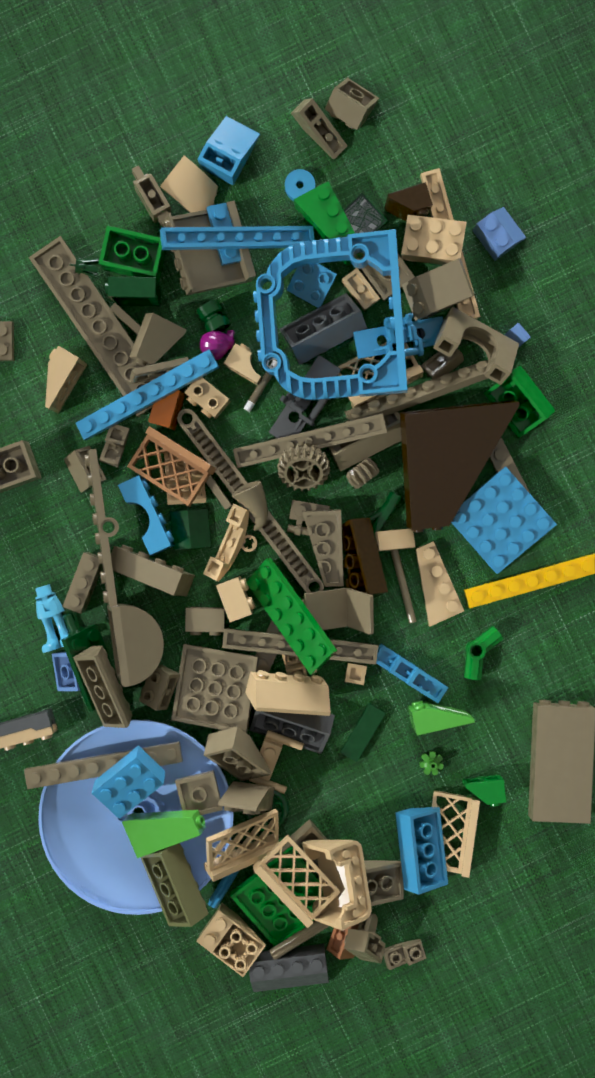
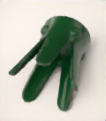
(83, 267)

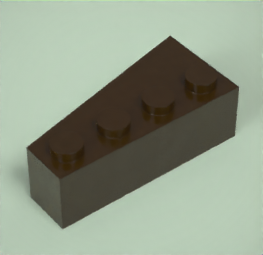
(362, 558)

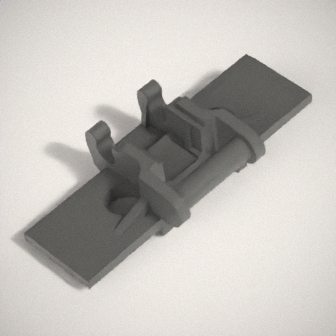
(283, 426)

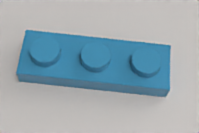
(220, 217)

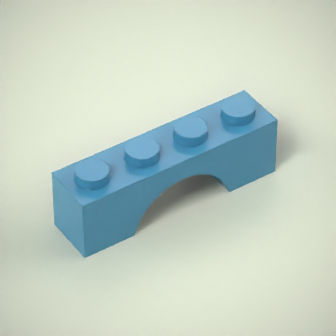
(157, 537)

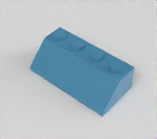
(421, 849)

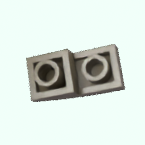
(402, 953)

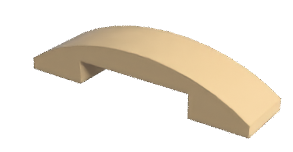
(231, 543)

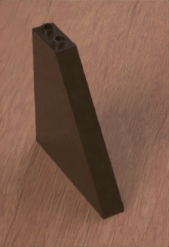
(445, 455)

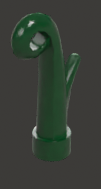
(385, 511)

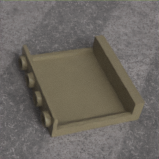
(202, 268)

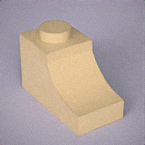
(240, 362)

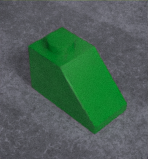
(488, 789)

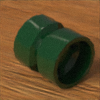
(212, 314)

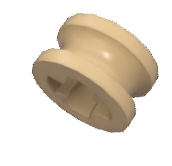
(254, 545)

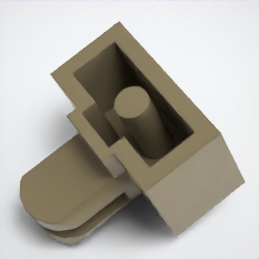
(365, 942)

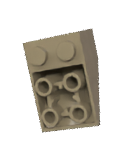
(247, 798)

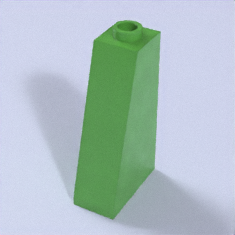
(160, 830)

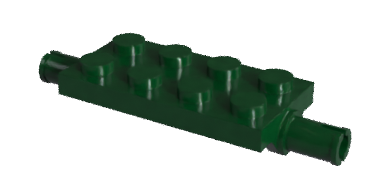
(75, 643)

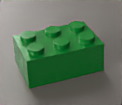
(132, 253)

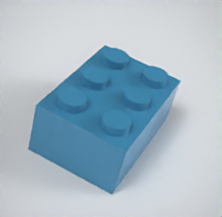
(128, 782)

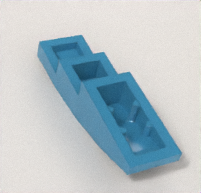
(410, 674)

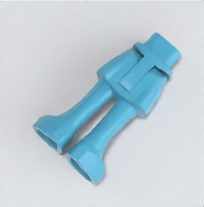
(47, 607)

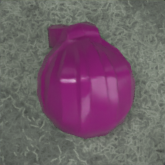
(217, 342)

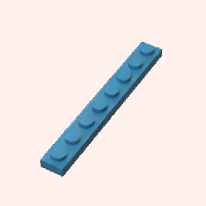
(233, 237)
(147, 395)

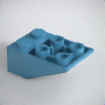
(228, 150)

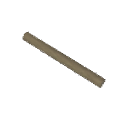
(403, 586)

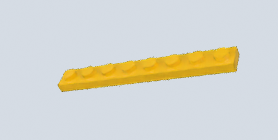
(530, 581)

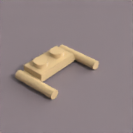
(270, 752)

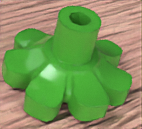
(431, 763)

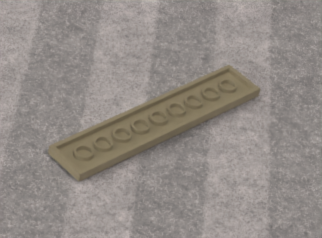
(89, 314)

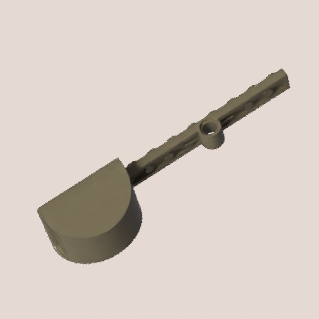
(134, 633)

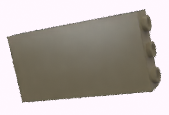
(561, 762)

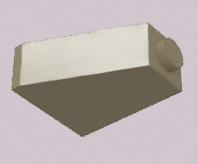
(154, 339)

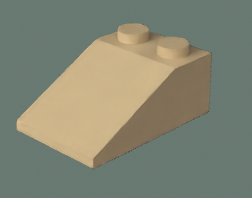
(62, 376)

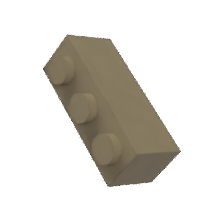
(83, 583)

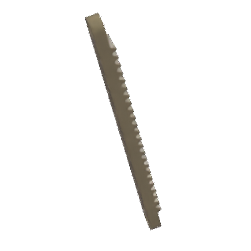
(233, 480)

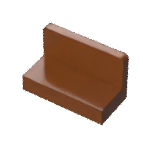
(166, 410)

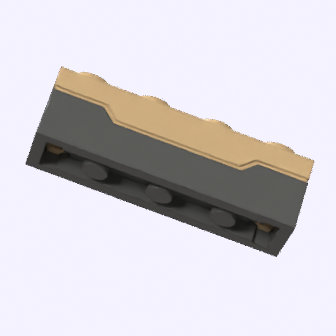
(27, 728)

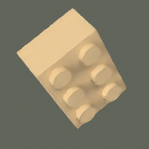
(433, 240)

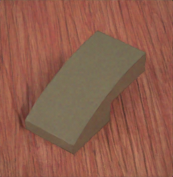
(115, 445)

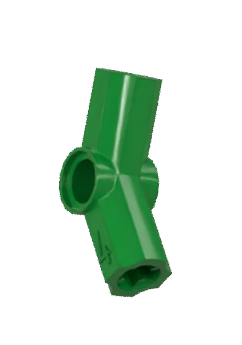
(474, 663)

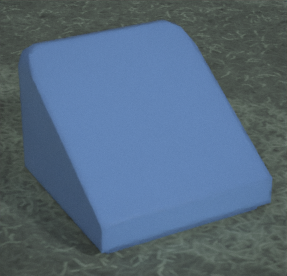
(518, 334)

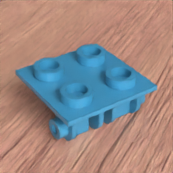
(312, 283)

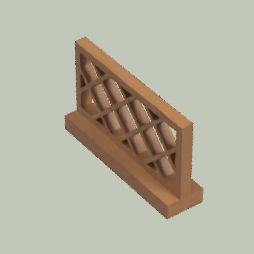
(174, 450)

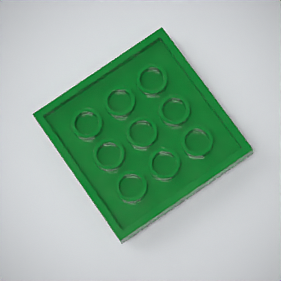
(267, 909)

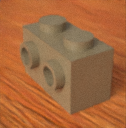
(159, 688)

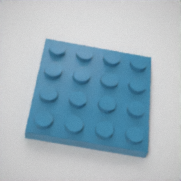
(502, 520)

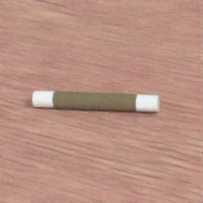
(260, 387)

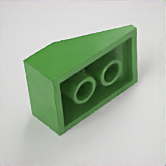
(432, 717)

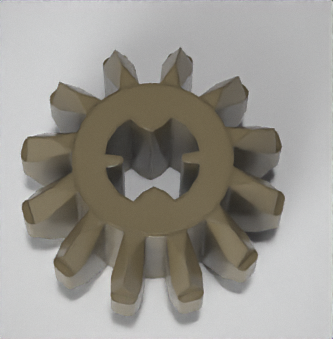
(362, 473)

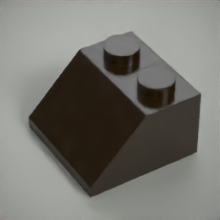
(409, 201)

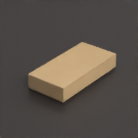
(395, 539)

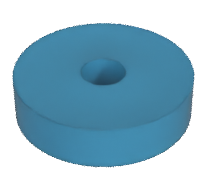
(298, 177)

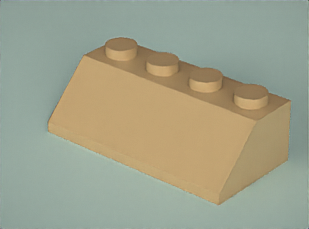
(288, 693)

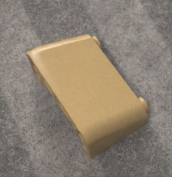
(345, 866)

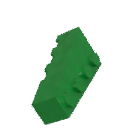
(325, 214)

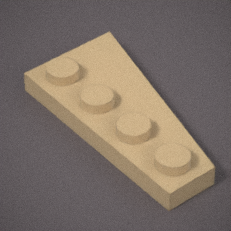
(438, 591)

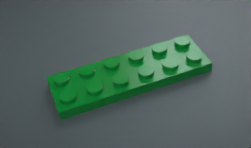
(291, 616)

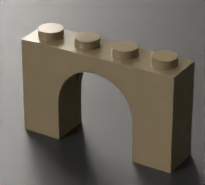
(498, 347)

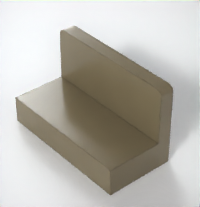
(78, 470)

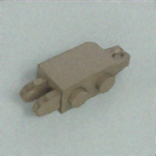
(151, 195)

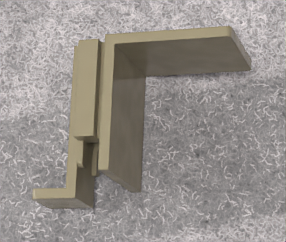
(341, 609)

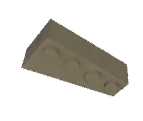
(150, 571)

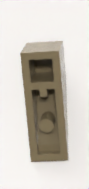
(319, 127)

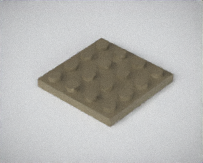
(213, 688)

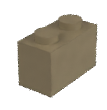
(205, 620)

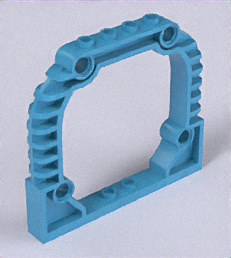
(382, 255)

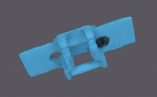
(421, 332)

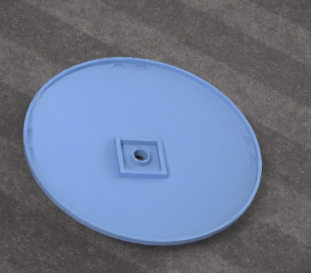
(90, 843)

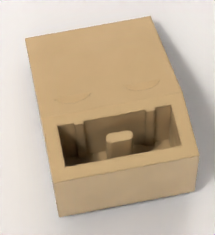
(231, 940)

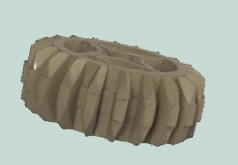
(302, 461)

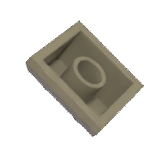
(351, 103)

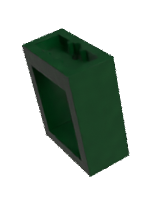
(134, 291)

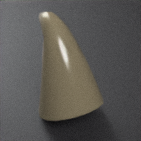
(254, 499)

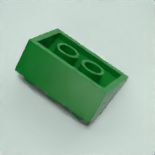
(533, 405)

